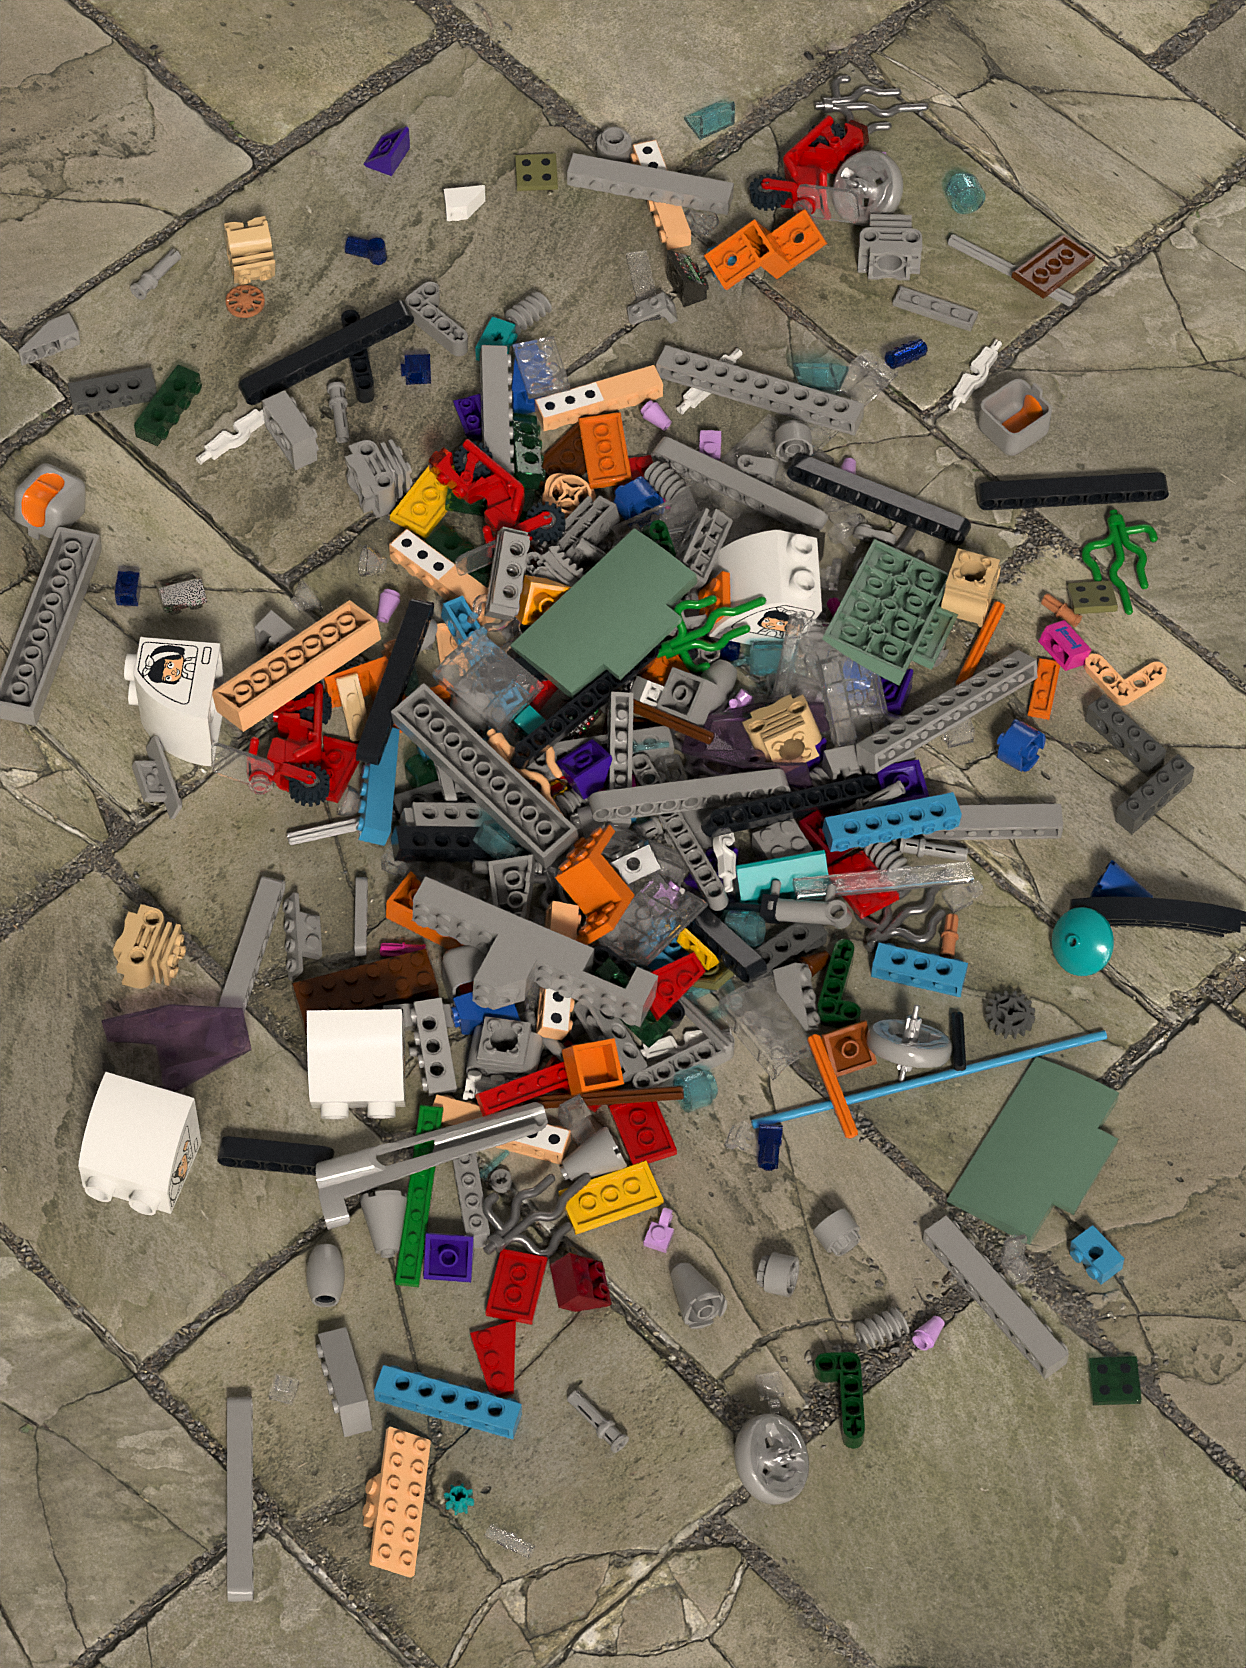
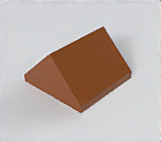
(848, 1048)

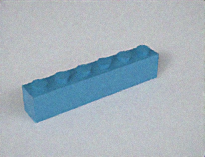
(378, 795)

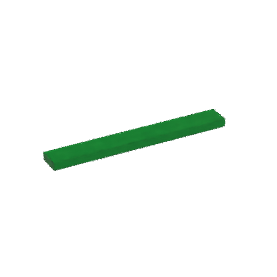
(418, 1204)

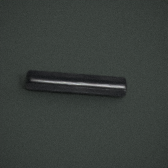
(958, 1041)

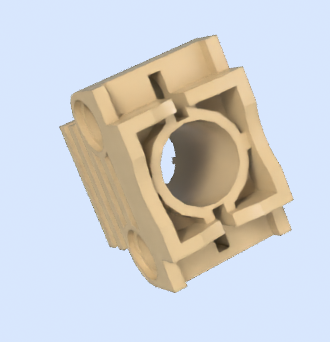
(249, 250)
(971, 586)
(784, 731)
(148, 948)

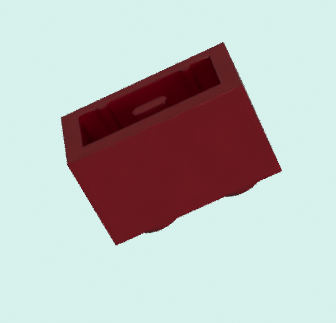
(812, 829)
(580, 1283)

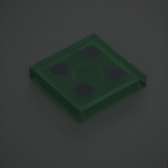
(1114, 1380)

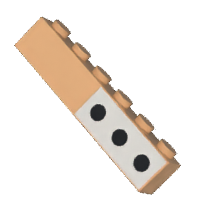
(668, 218)
(599, 398)
(436, 571)
(554, 1009)
(548, 1145)

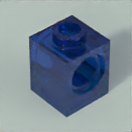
(417, 369)
(128, 588)

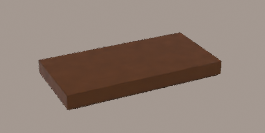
(1053, 266)
(565, 457)

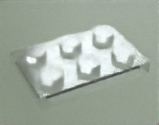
(541, 367)

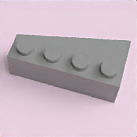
(274, 632)
(843, 765)
(513, 884)

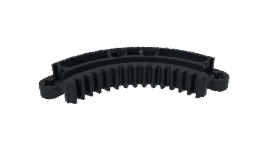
(1166, 913)

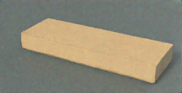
(352, 705)

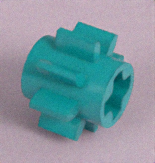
(453, 1496)

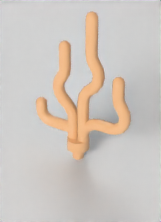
(504, 749)

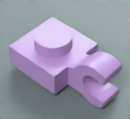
(660, 1233)

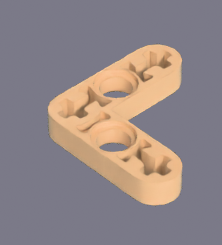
(1127, 685)

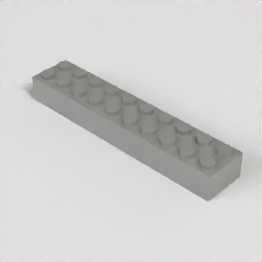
(47, 624)
(485, 775)

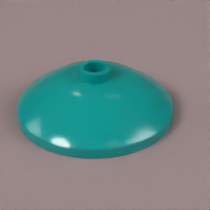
(1092, 937)

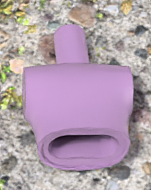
(741, 699)

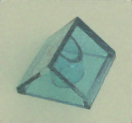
(712, 118)
(820, 375)
(497, 841)

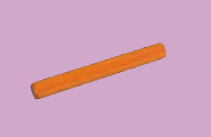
(981, 642)
(832, 1086)

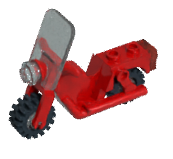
(806, 174)
(504, 500)
(294, 757)

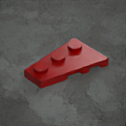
(340, 764)
(674, 982)
(497, 1357)

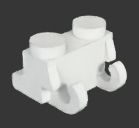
(477, 1083)

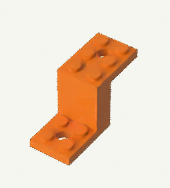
(771, 250)
(370, 677)
(594, 885)

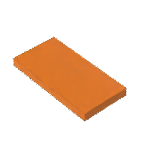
(605, 450)

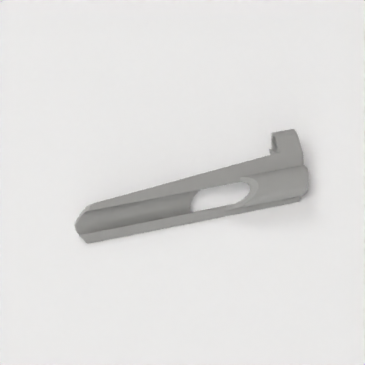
(361, 1171)

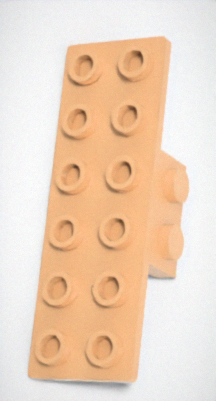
(396, 1502)

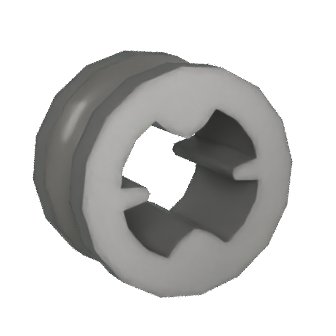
(501, 1188)

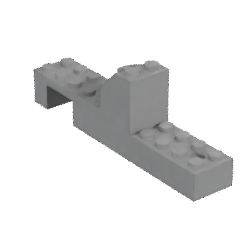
(526, 954)

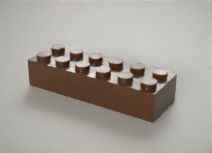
(369, 986)

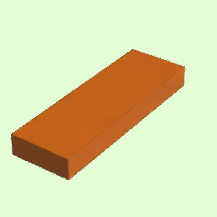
(1044, 689)

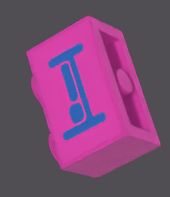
(1064, 645)

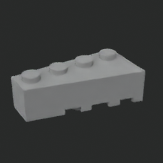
(344, 1381)

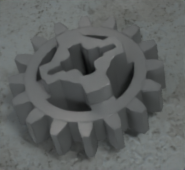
(1010, 1014)

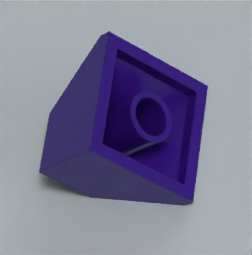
(586, 768)

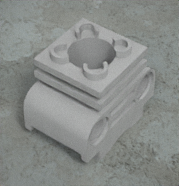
(889, 247)
(377, 476)
(505, 1049)

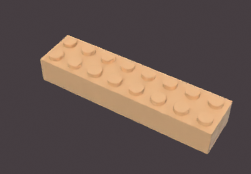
(296, 665)

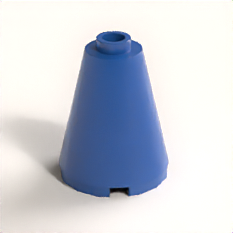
(1118, 883)

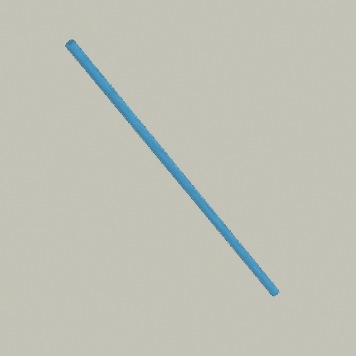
(933, 1078)

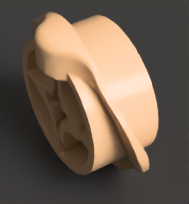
(561, 483)

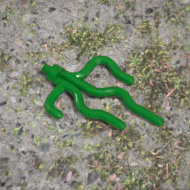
(1117, 536)
(687, 641)

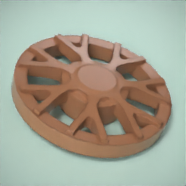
(245, 301)

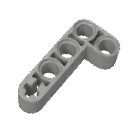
(423, 306)

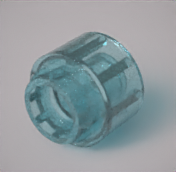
(965, 193)
(747, 926)
(699, 1089)

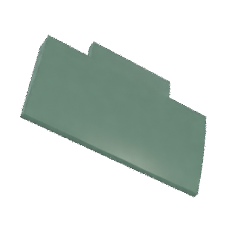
(892, 614)
(608, 616)
(1039, 1151)

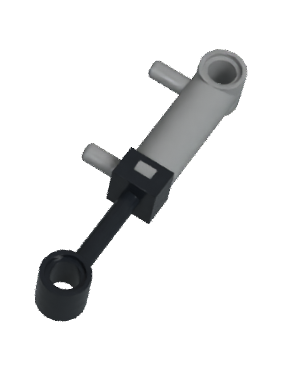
(775, 909)

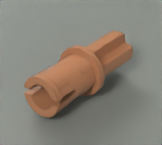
(1061, 610)
(949, 936)

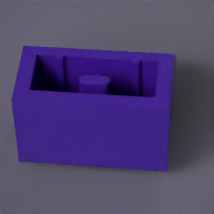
(469, 414)

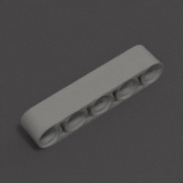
(688, 1057)

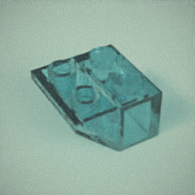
(765, 656)

